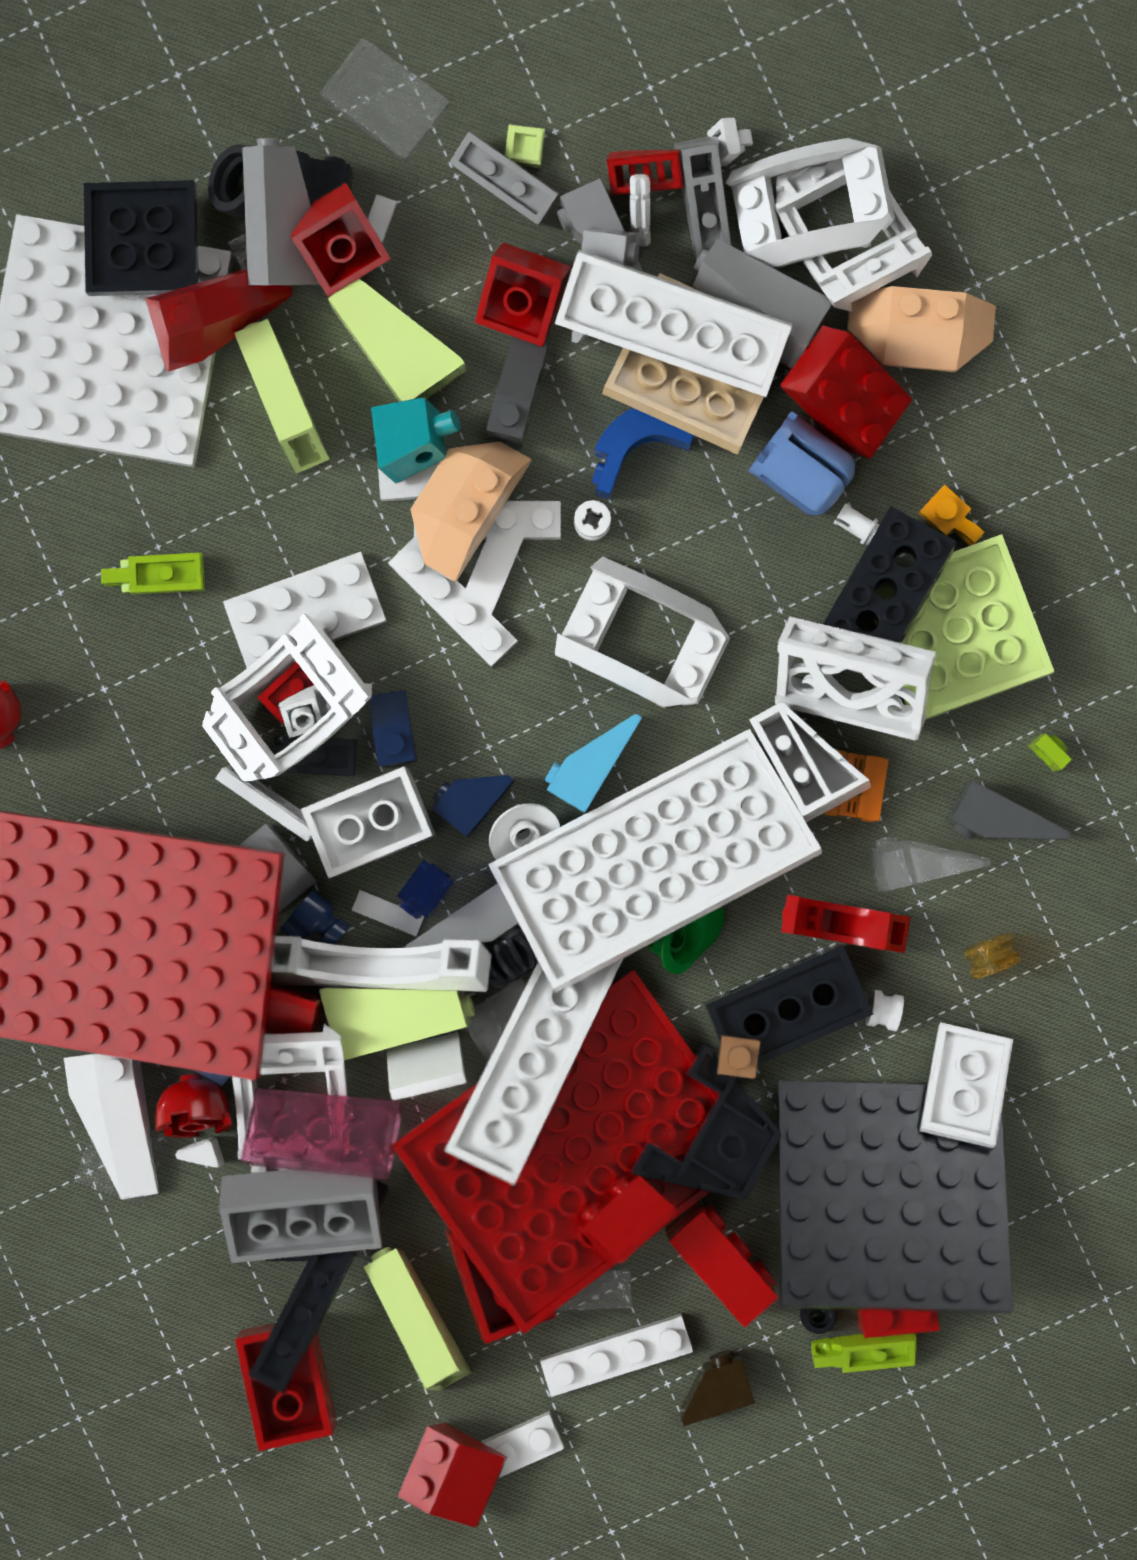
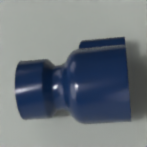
(315, 916)

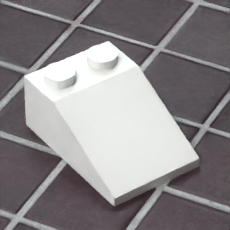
(368, 822)

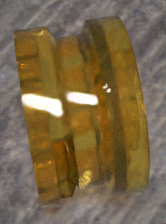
(991, 956)

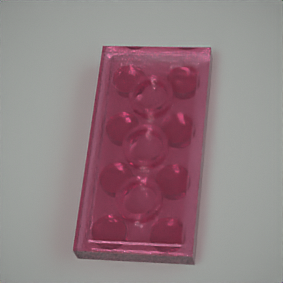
(322, 1133)

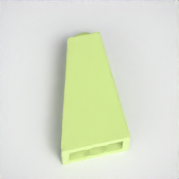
(399, 348)
(281, 396)
(392, 1017)
(416, 1320)

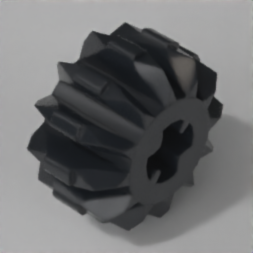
(511, 960)

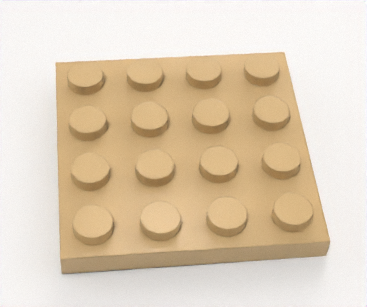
(683, 397)

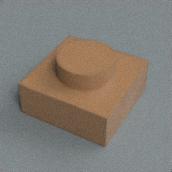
(738, 1056)

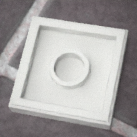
(425, 1066)

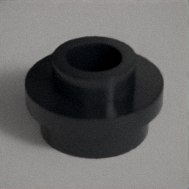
(818, 1326)

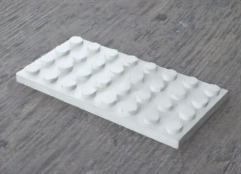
(654, 860)

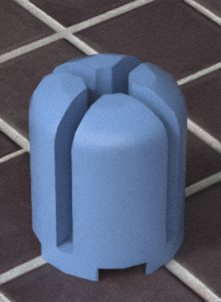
(804, 466)

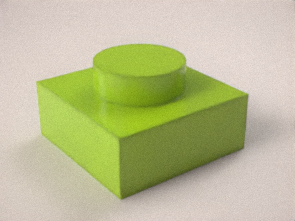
(1050, 751)

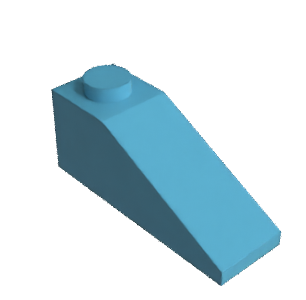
(588, 767)

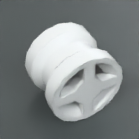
(593, 527)
(885, 1010)

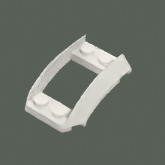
(759, 220)
(865, 272)
(596, 612)
(326, 669)
(292, 1055)

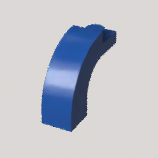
(626, 434)

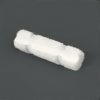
(640, 208)

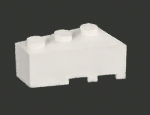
(806, 763)

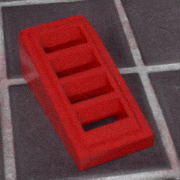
(622, 186)

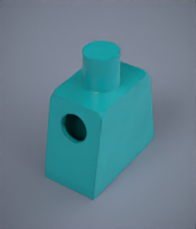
(410, 436)

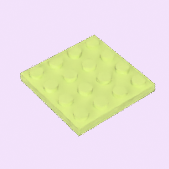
(978, 629)

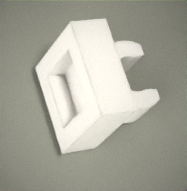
(729, 139)

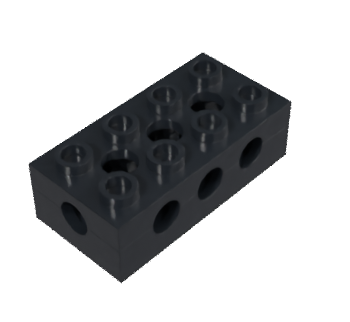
(877, 567)
(796, 981)

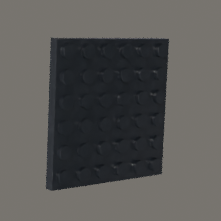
(886, 1210)

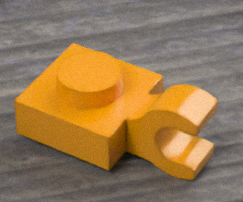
(948, 513)

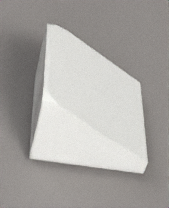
(203, 1152)

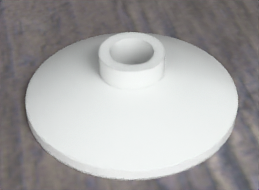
(534, 817)

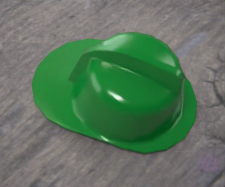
(687, 943)

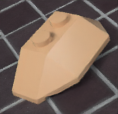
(922, 327)
(464, 502)

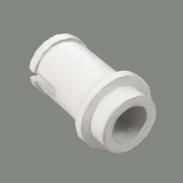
(857, 524)

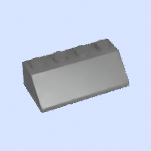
(298, 1214)

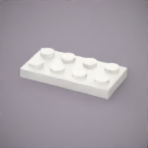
(333, 594)

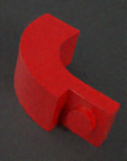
(845, 924)

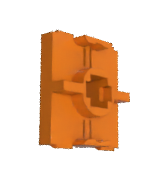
(869, 802)

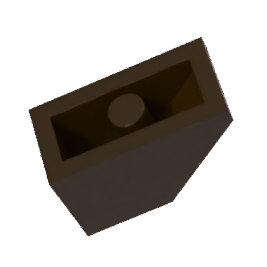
(717, 1389)

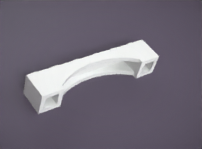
(443, 966)

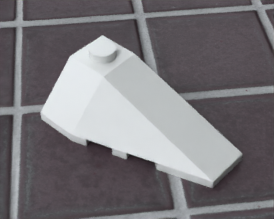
(115, 1114)

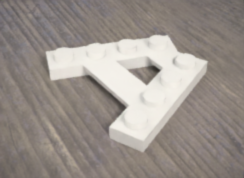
(471, 608)

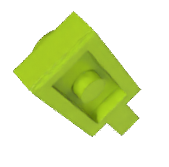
(157, 574)
(858, 1353)

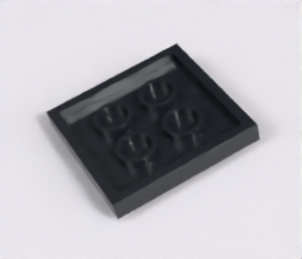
(140, 237)

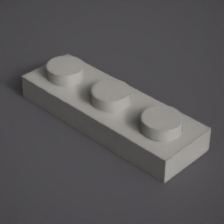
(504, 178)

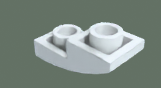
(303, 710)

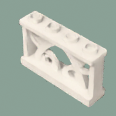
(881, 661)

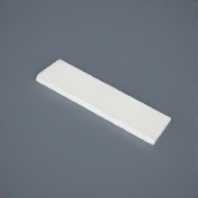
(381, 215)
(386, 913)

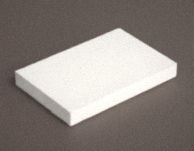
(966, 1085)

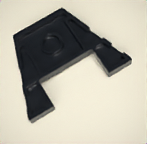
(728, 1146)

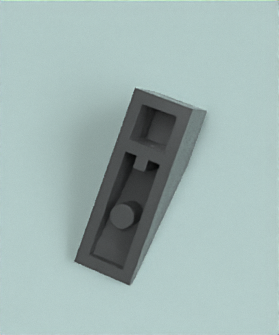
(516, 392)
(990, 815)

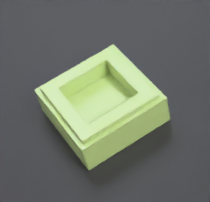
(525, 145)

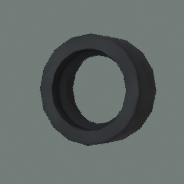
(223, 182)

